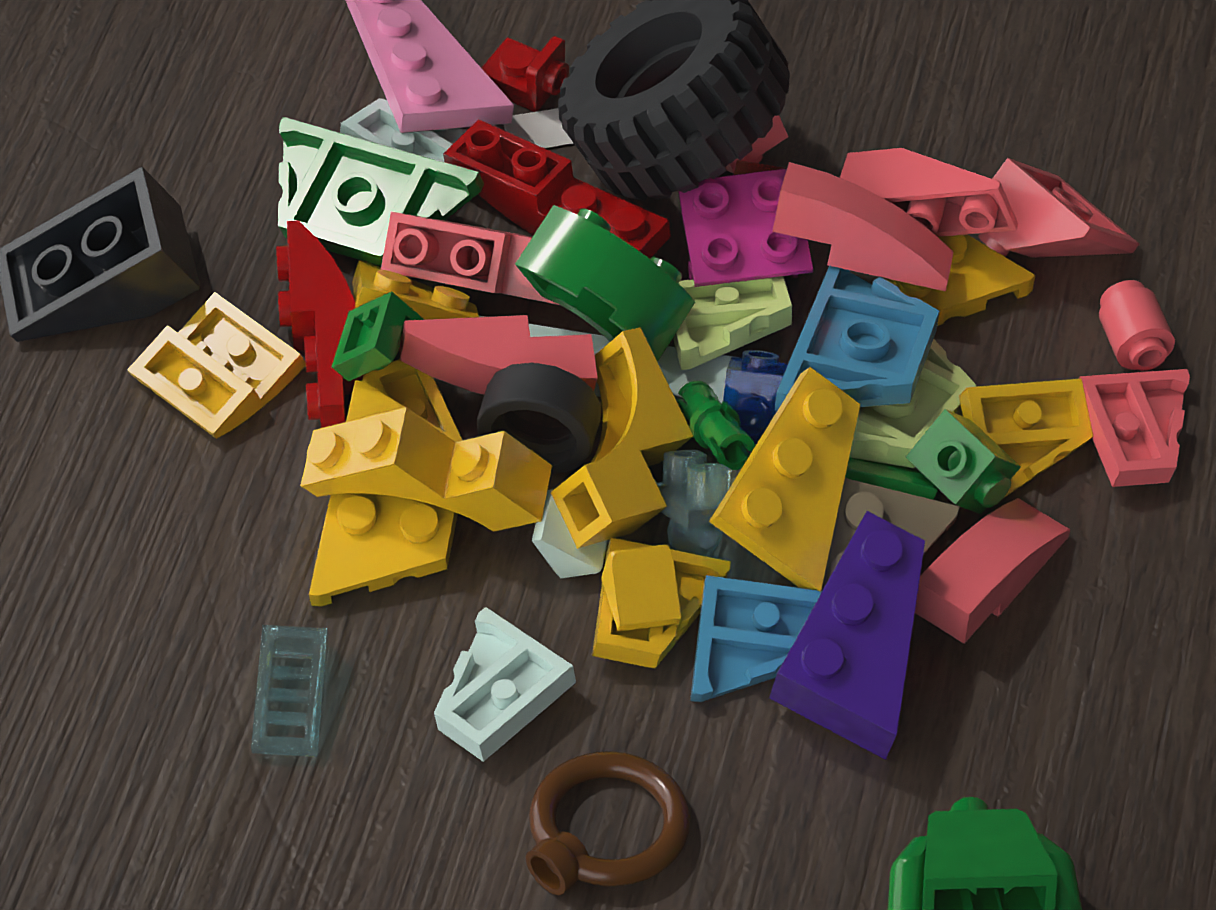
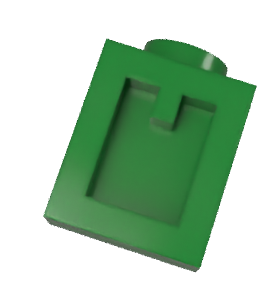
(372, 336)

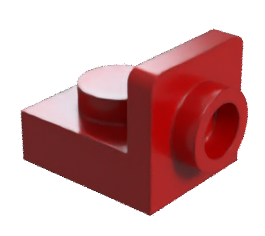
(526, 73)

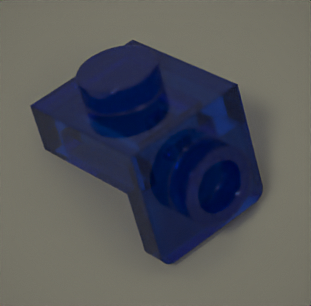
(752, 389)

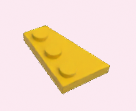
(794, 481)

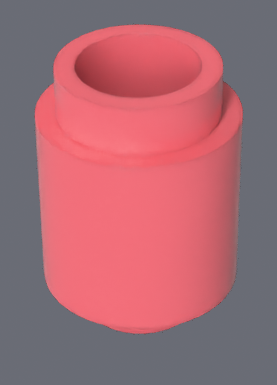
(1135, 326)

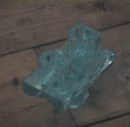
(692, 496)

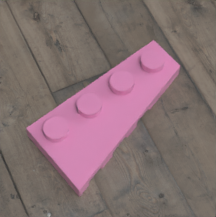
(425, 69)

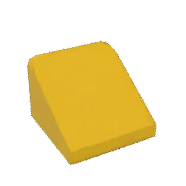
(642, 587)

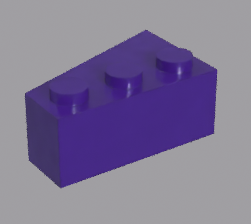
(857, 639)

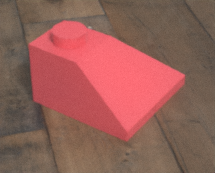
(1053, 218)

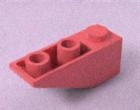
(932, 191)

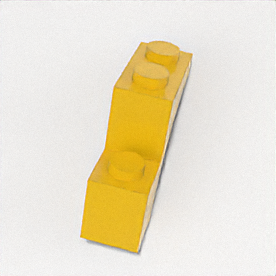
(639, 424)
(406, 457)

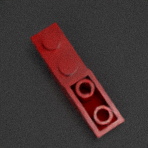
(529, 180)
(317, 313)

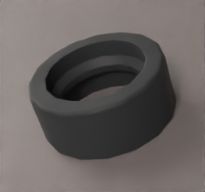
(546, 391)

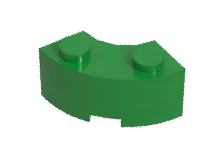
(604, 278)

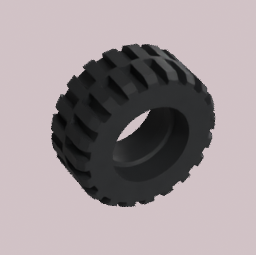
(673, 95)

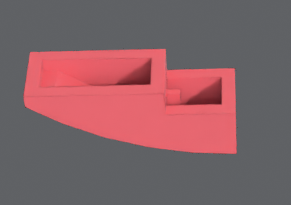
(861, 228)
(474, 349)
(987, 568)

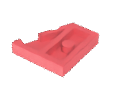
(1137, 423)

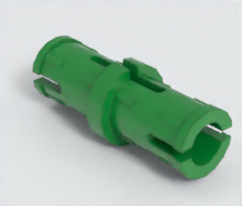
(715, 424)

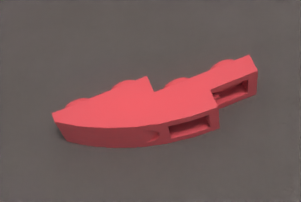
(457, 255)

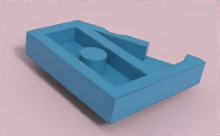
(745, 633)

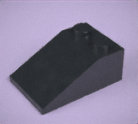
(99, 262)

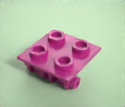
(731, 231)

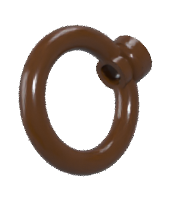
(563, 859)

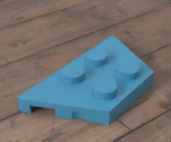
(864, 340)

